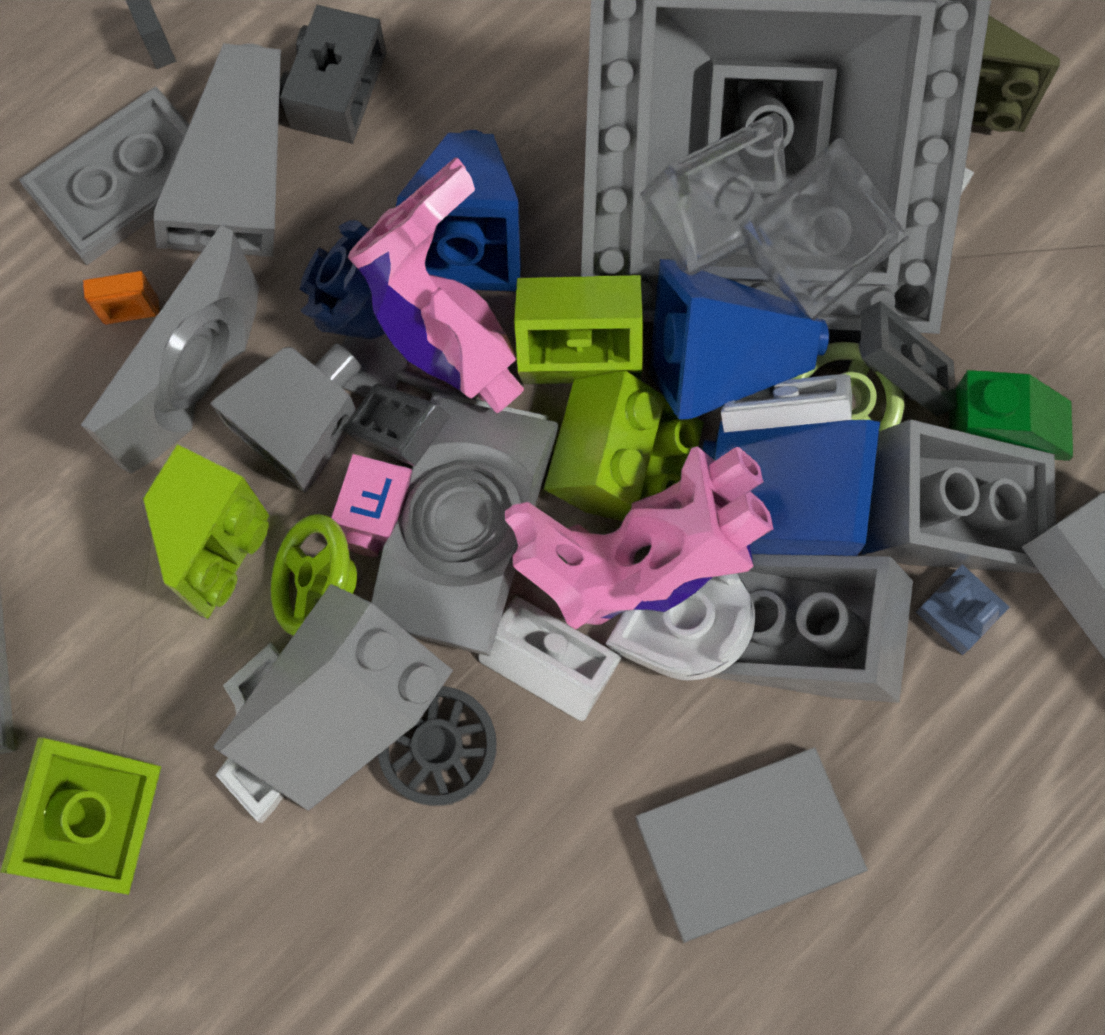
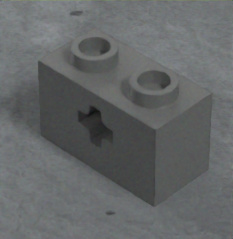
(333, 73)

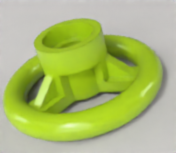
(312, 574)

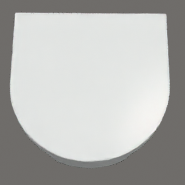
(695, 636)

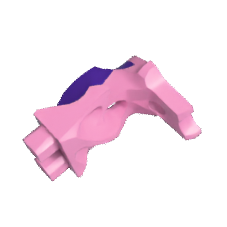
(431, 317)
(694, 530)

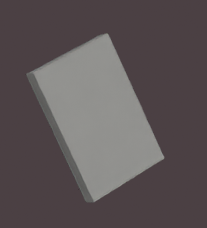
(110, 176)
(750, 844)

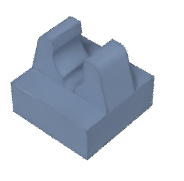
(962, 609)

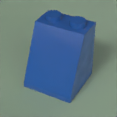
(812, 483)

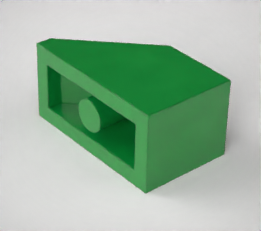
(1014, 411)

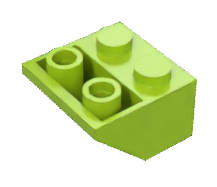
(578, 327)
(618, 445)
(202, 528)

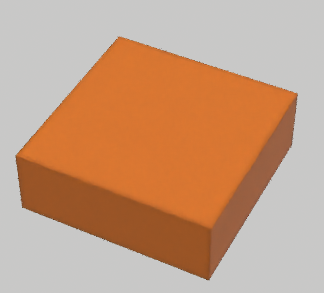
(121, 297)

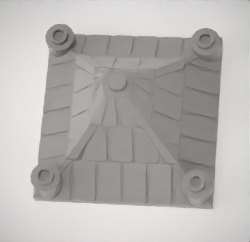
(872, 72)

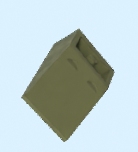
(1011, 79)

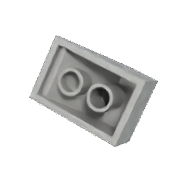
(957, 499)
(826, 626)
(333, 699)

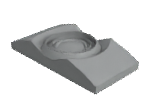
(178, 357)
(451, 548)

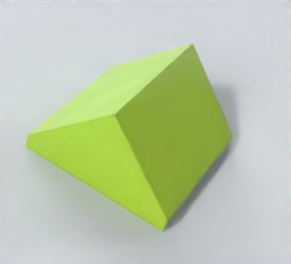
(81, 817)

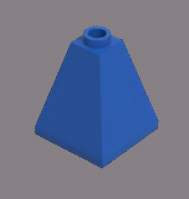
(481, 235)
(725, 340)

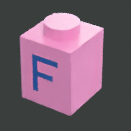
(371, 503)

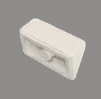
(550, 659)

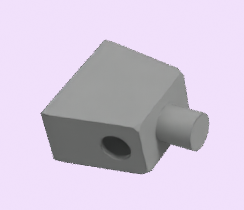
(292, 410)

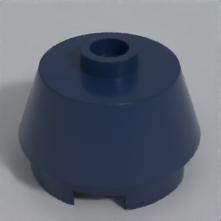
(338, 291)

